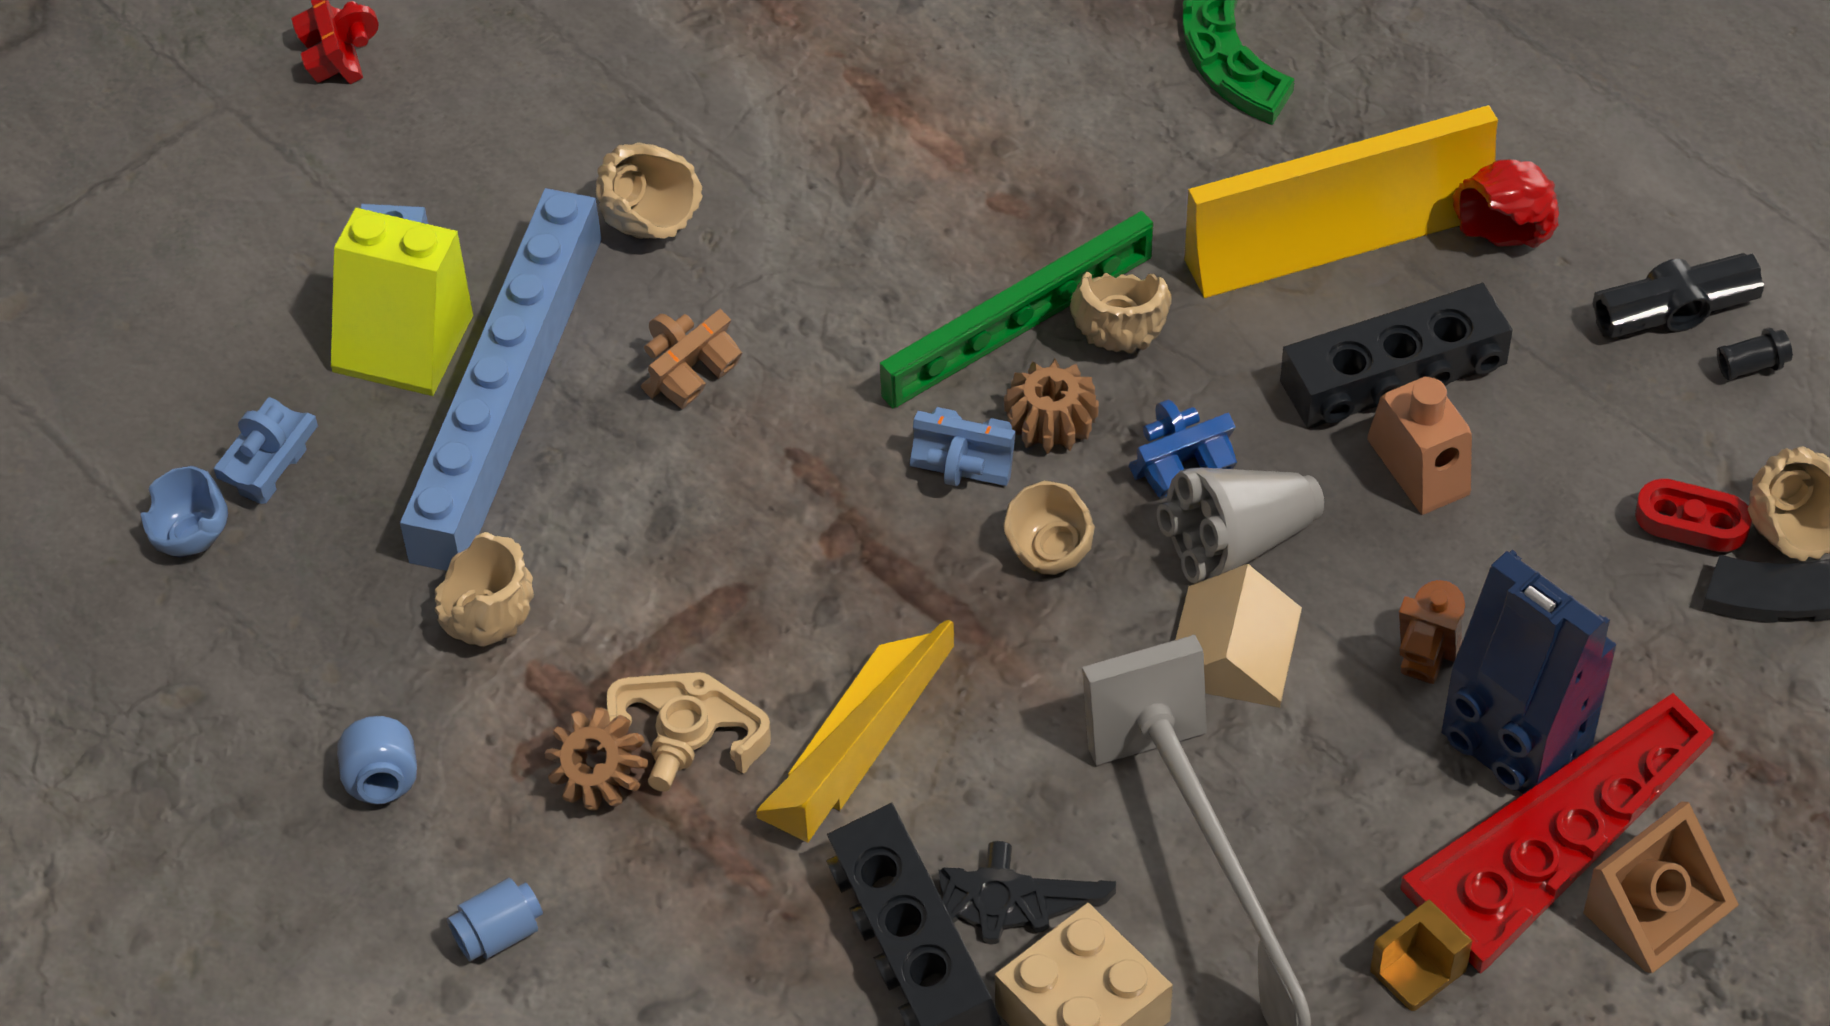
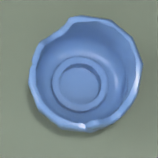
(184, 512)

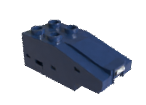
(1527, 677)

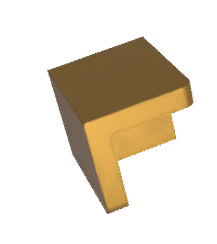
(1420, 955)

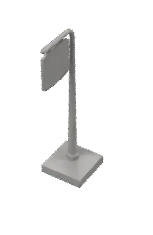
(1154, 703)

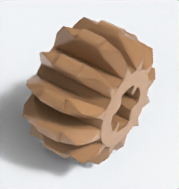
(1051, 405)
(603, 779)

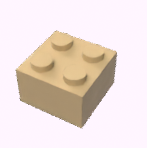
(1082, 978)

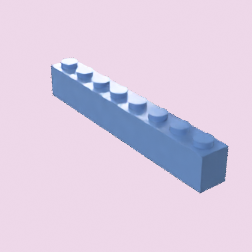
(502, 380)

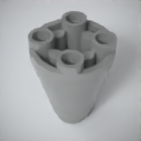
(1234, 515)

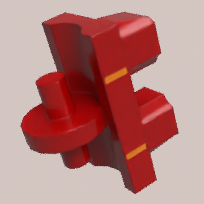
(340, 33)

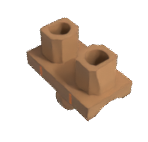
(673, 369)

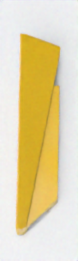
(856, 732)

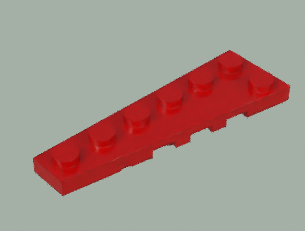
(1539, 844)

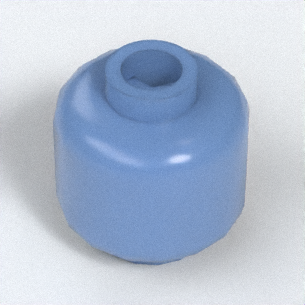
(377, 759)

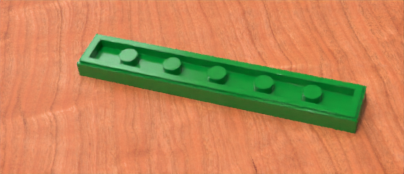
(1012, 311)

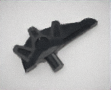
(1005, 899)

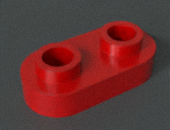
(1693, 515)

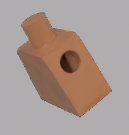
(1424, 443)

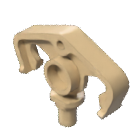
(688, 715)

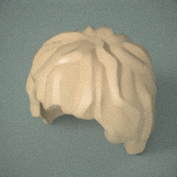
(647, 190)
(1120, 310)
(1793, 503)
(485, 591)

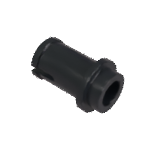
(1754, 354)

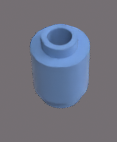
(495, 919)

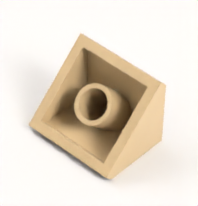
(1244, 634)

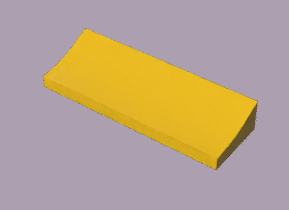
(1334, 202)

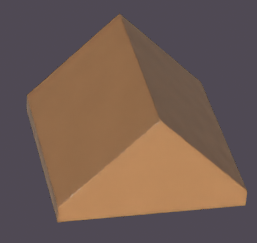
(1660, 890)

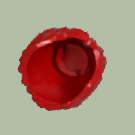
(1508, 204)

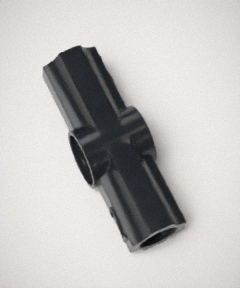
(1678, 295)

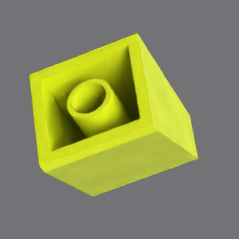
(397, 301)

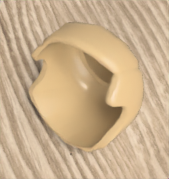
(1049, 527)

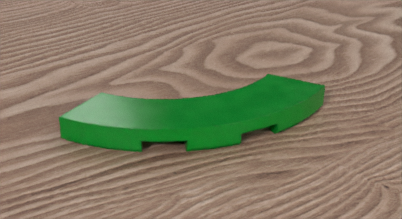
(1229, 65)

